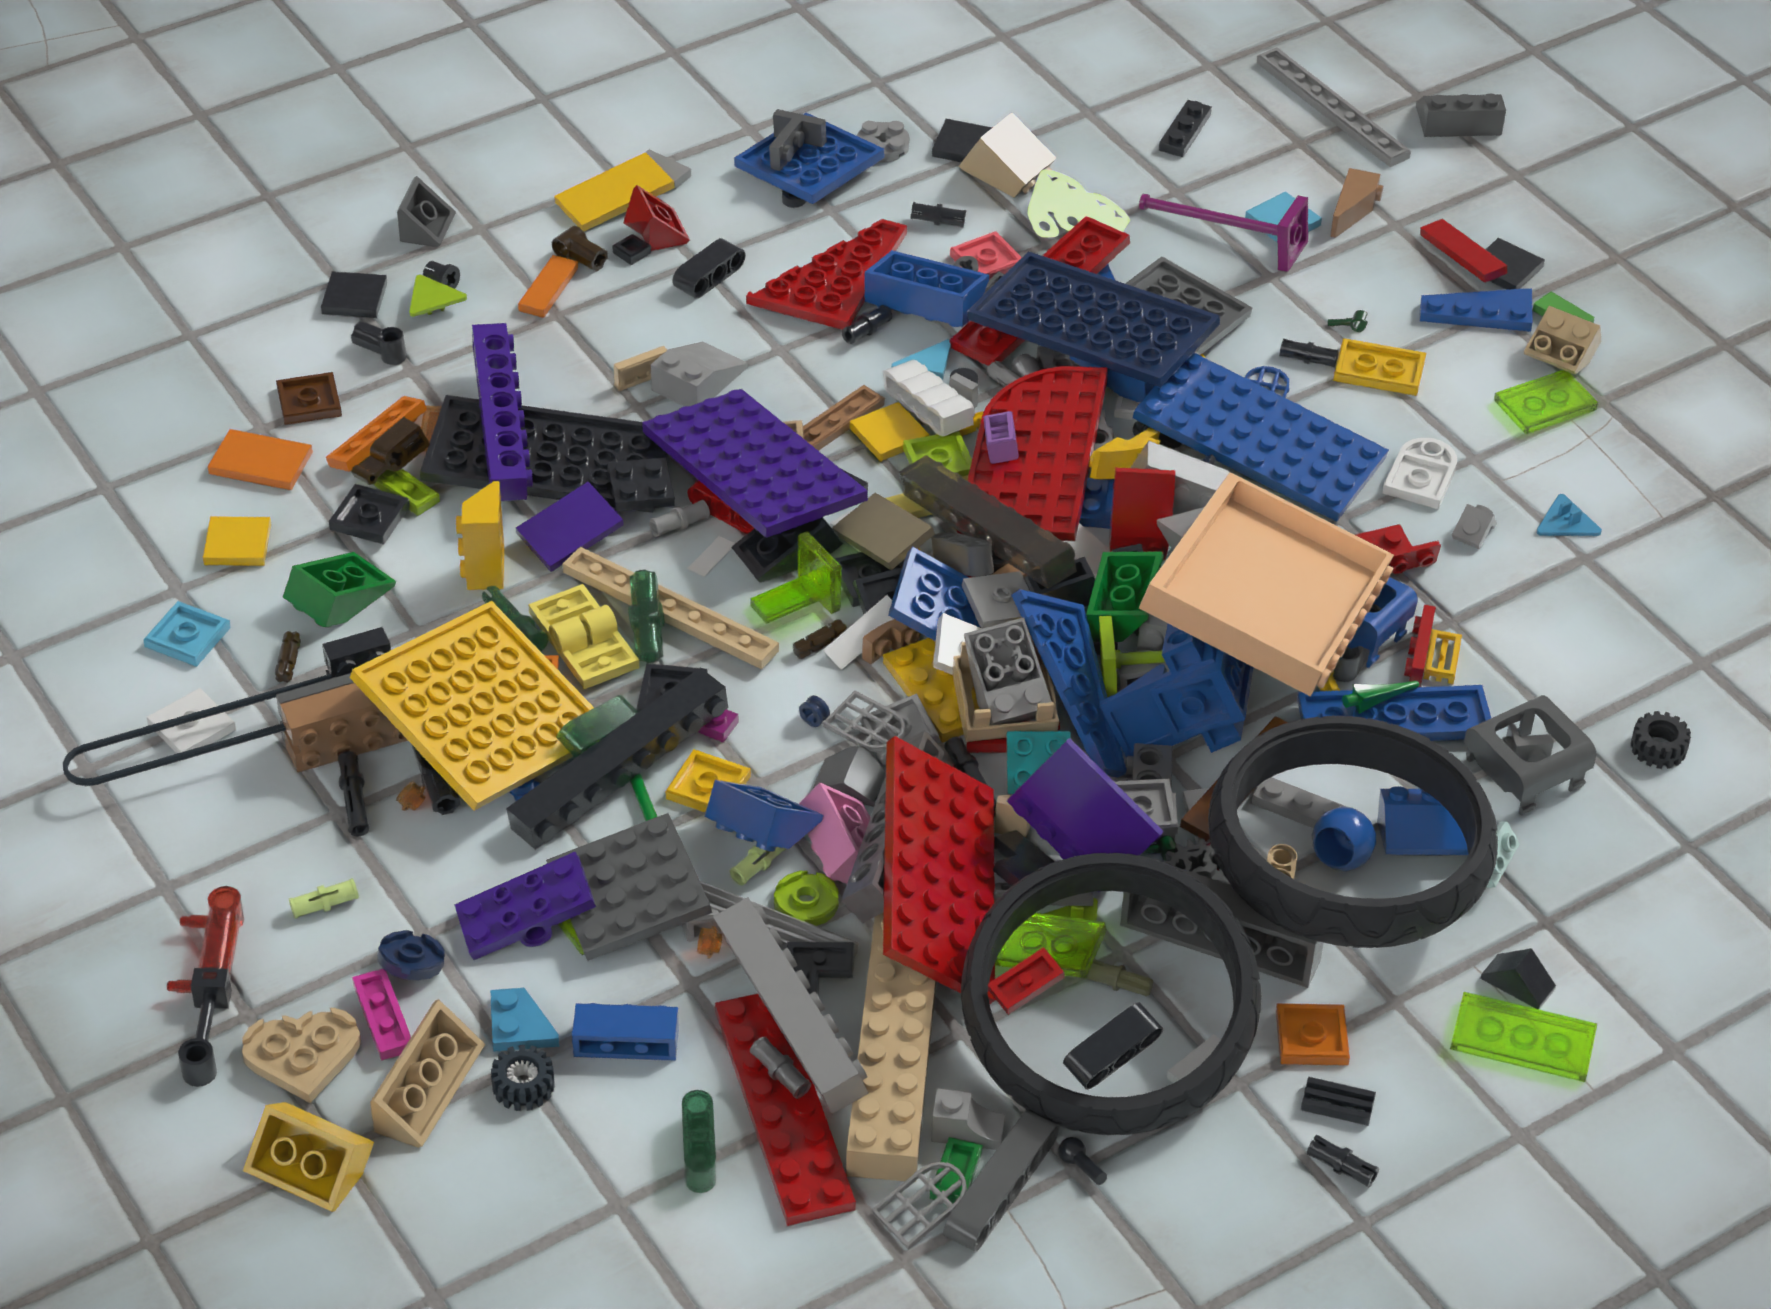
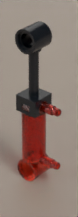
(211, 979)

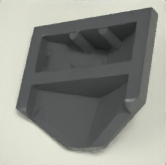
(853, 773)

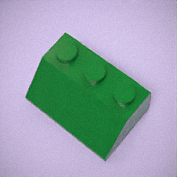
(1120, 590)

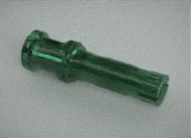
(522, 622)

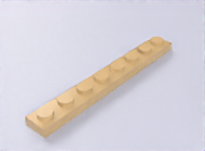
(677, 609)

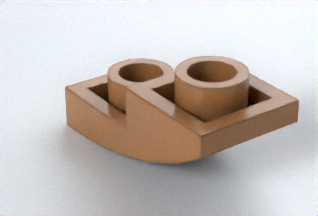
(886, 637)

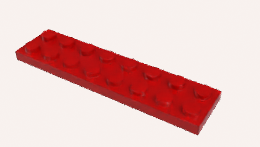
(1086, 246)
(789, 1130)

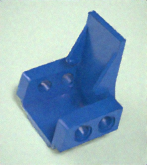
(1199, 695)

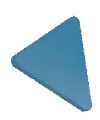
(1567, 520)

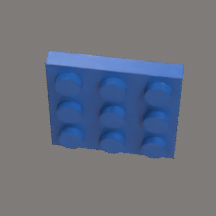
(926, 592)

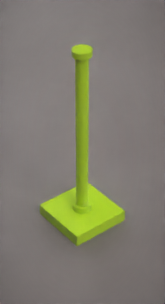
(1113, 659)

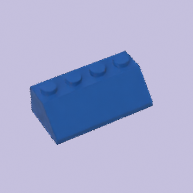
(924, 287)

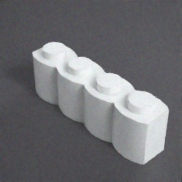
(928, 397)

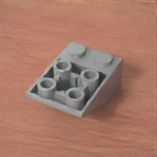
(1006, 672)

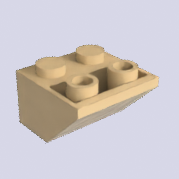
(1564, 340)

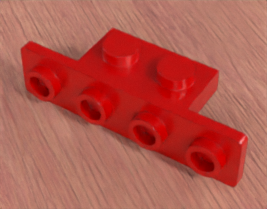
(1405, 555)

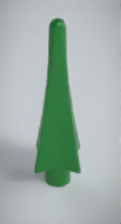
(1366, 696)

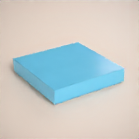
(1274, 210)
(187, 633)

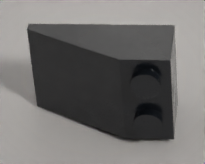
(779, 553)

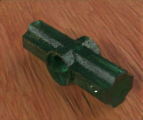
(646, 616)

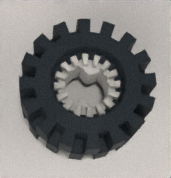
(518, 1063)

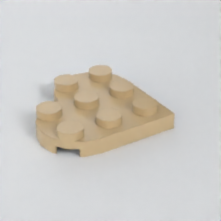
(302, 1052)

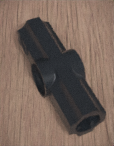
(440, 793)

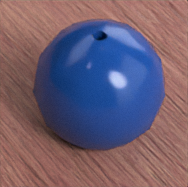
(1344, 838)

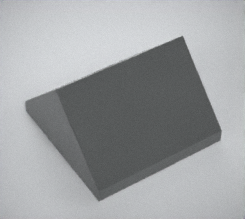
(423, 215)

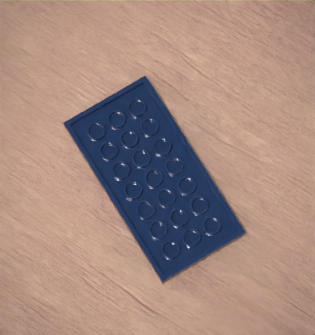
(1094, 318)

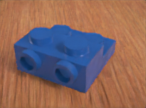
(1097, 503)

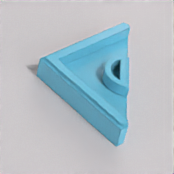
(933, 357)

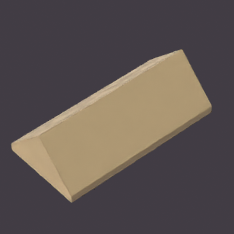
(425, 1077)

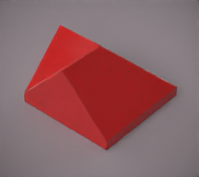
(654, 220)

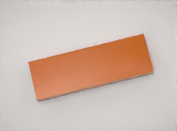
(548, 286)

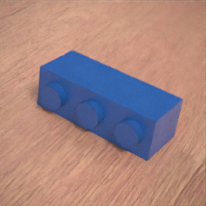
(625, 1031)

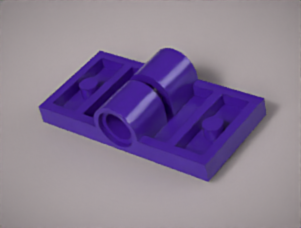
(525, 907)

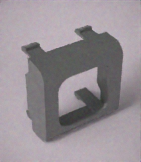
(1531, 778)

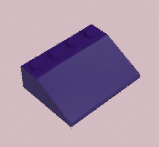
(1082, 808)

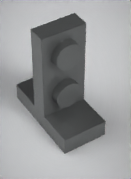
(791, 133)

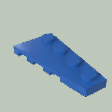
(1485, 309)

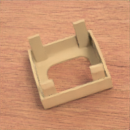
(976, 722)

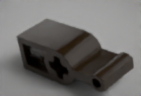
(392, 451)

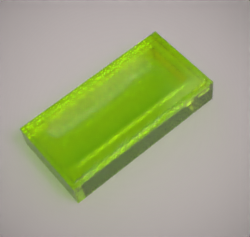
(784, 600)

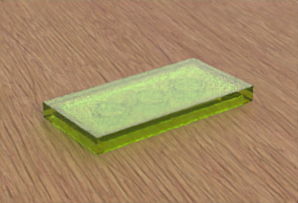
(1524, 1036)

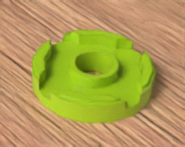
(801, 883)

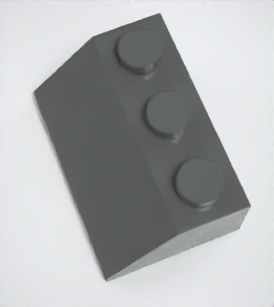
(1461, 115)

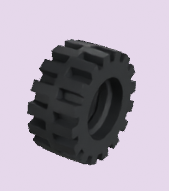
(1659, 752)

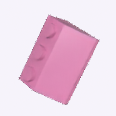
(839, 833)

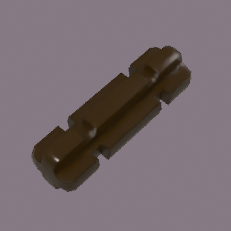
(818, 639)
(287, 656)

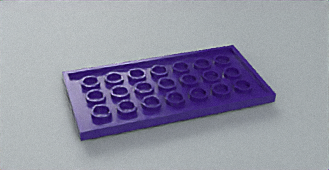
(754, 462)

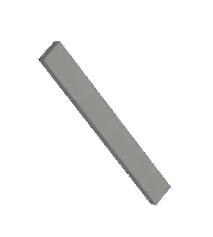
(1333, 107)

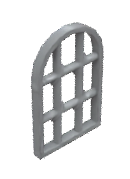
(864, 713)
(919, 1215)

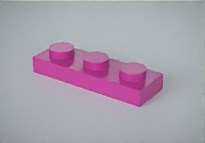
(382, 1013)

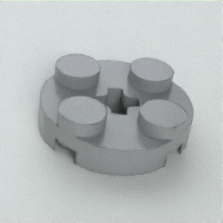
(893, 134)

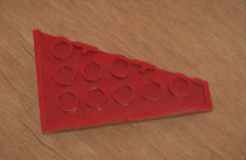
(833, 284)

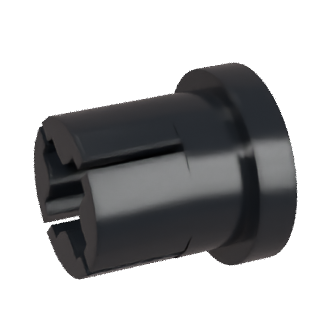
(445, 274)

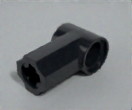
(386, 341)

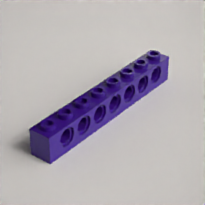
(500, 410)

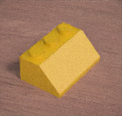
(482, 539)
(307, 1155)

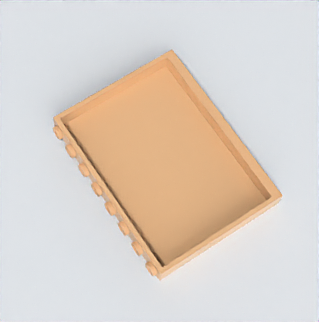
(1269, 584)

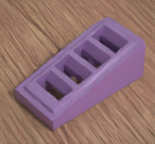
(1001, 437)

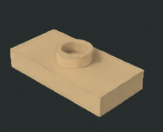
(635, 369)

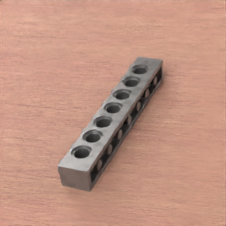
(866, 883)

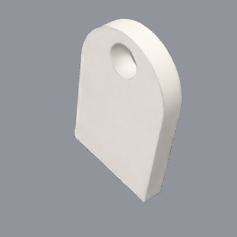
(1422, 475)

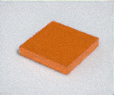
(1312, 1034)

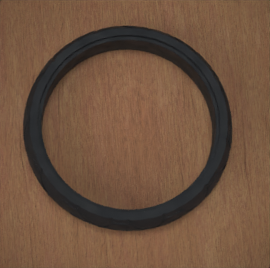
(1120, 874)
(1336, 917)

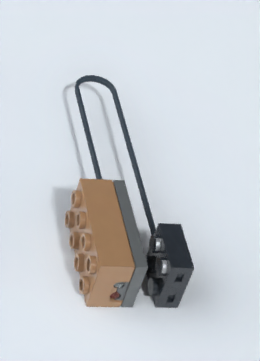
(317, 716)

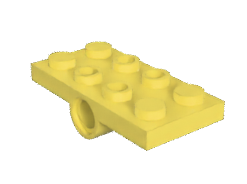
(584, 636)

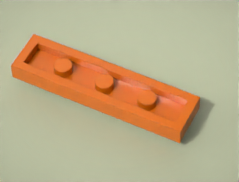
(358, 446)

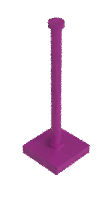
(1290, 231)

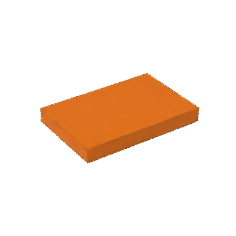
(260, 459)

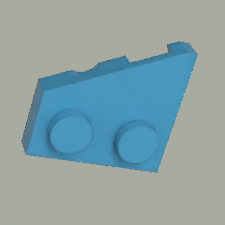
(519, 1021)

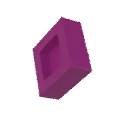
(720, 726)

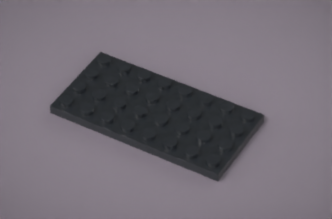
(562, 447)

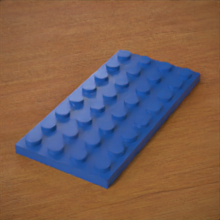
(1262, 435)

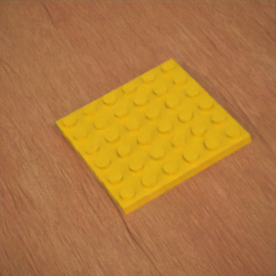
(475, 703)

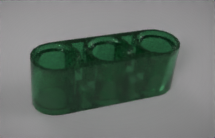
(595, 724)
(699, 1141)

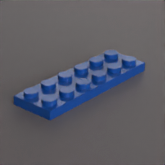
(1430, 711)

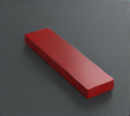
(1463, 250)

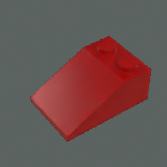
(1137, 504)

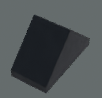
(1520, 976)

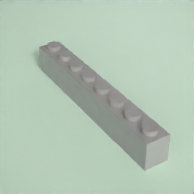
(792, 1006)

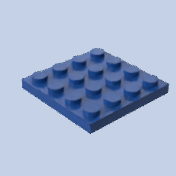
(813, 169)

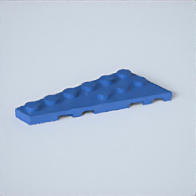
(1069, 655)

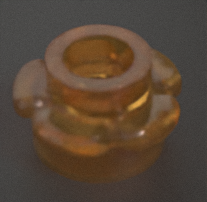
(411, 796)
(709, 941)

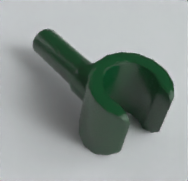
(1356, 322)
(1163, 846)

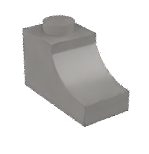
(964, 1119)

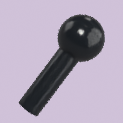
(1074, 1152)

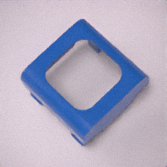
(1397, 607)

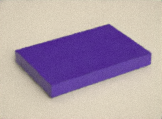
(568, 524)

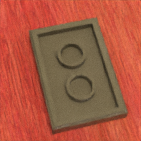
(883, 530)

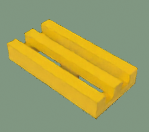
(1439, 672)

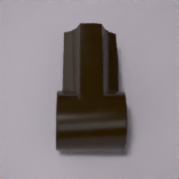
(575, 244)

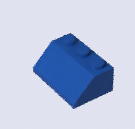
(759, 815)
(1417, 824)

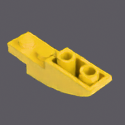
(1119, 454)

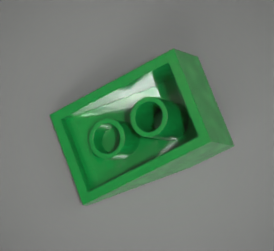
(335, 588)

